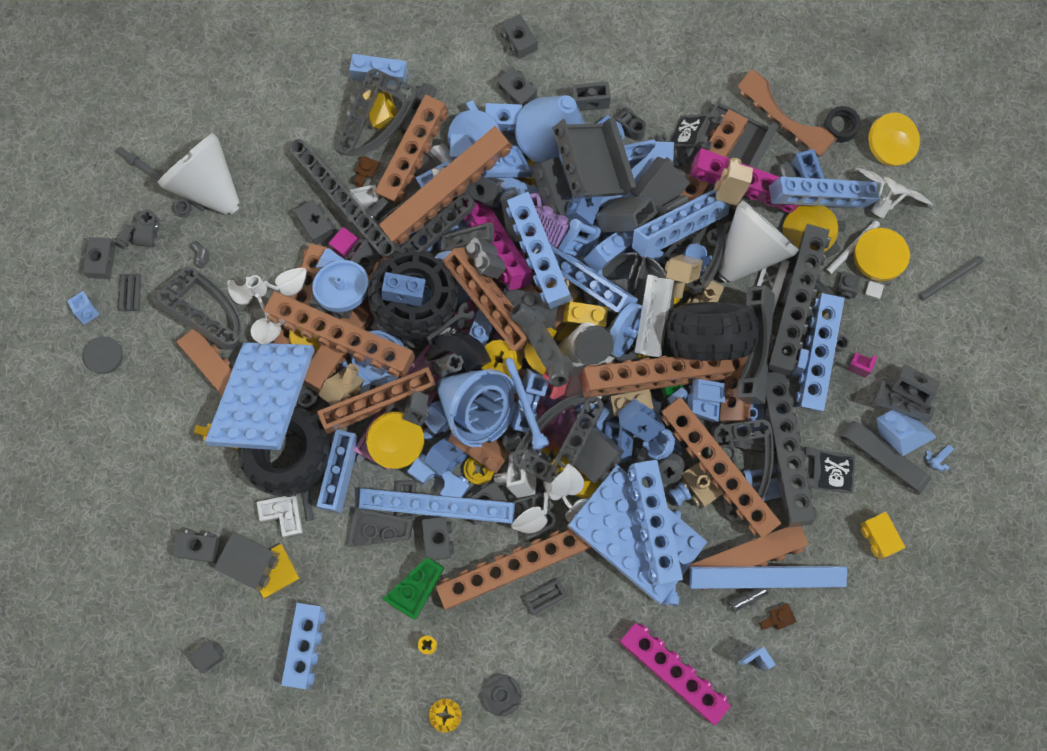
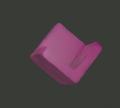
(343, 242)
(862, 365)

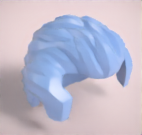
(699, 252)
(661, 445)

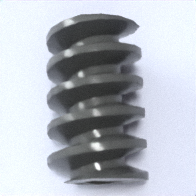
(671, 468)

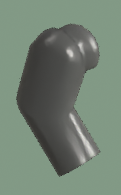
(202, 254)

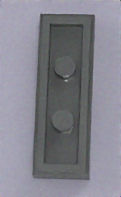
(463, 237)

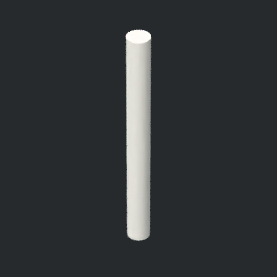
(849, 250)

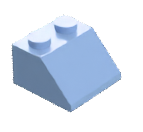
(903, 431)

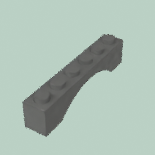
(754, 376)

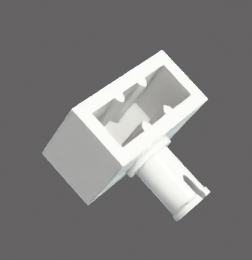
(517, 480)

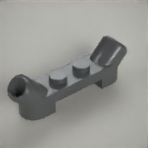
(532, 323)

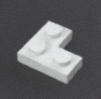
(284, 509)

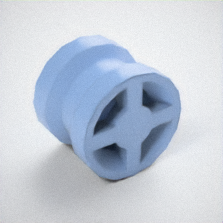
(679, 494)

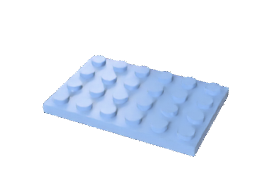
(260, 396)
(612, 529)

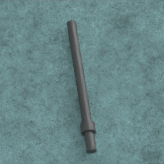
(134, 160)

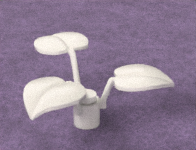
(884, 203)
(288, 283)
(566, 483)

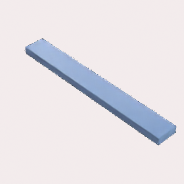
(437, 505)
(767, 577)

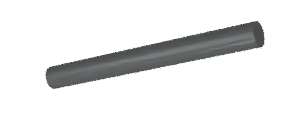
(952, 277)
(306, 496)

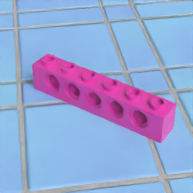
(709, 168)
(517, 270)
(719, 704)

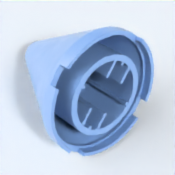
(535, 125)
(477, 404)

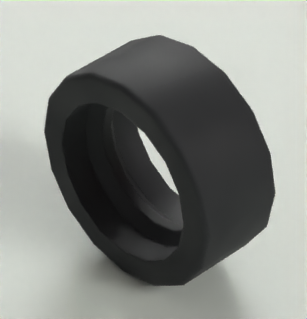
(846, 112)

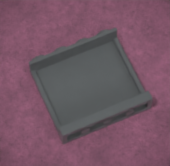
(751, 144)
(594, 159)

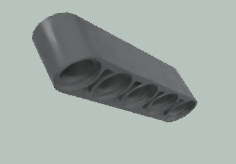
(886, 456)

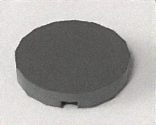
(593, 345)
(103, 355)
(506, 699)

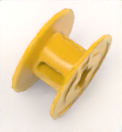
(500, 349)

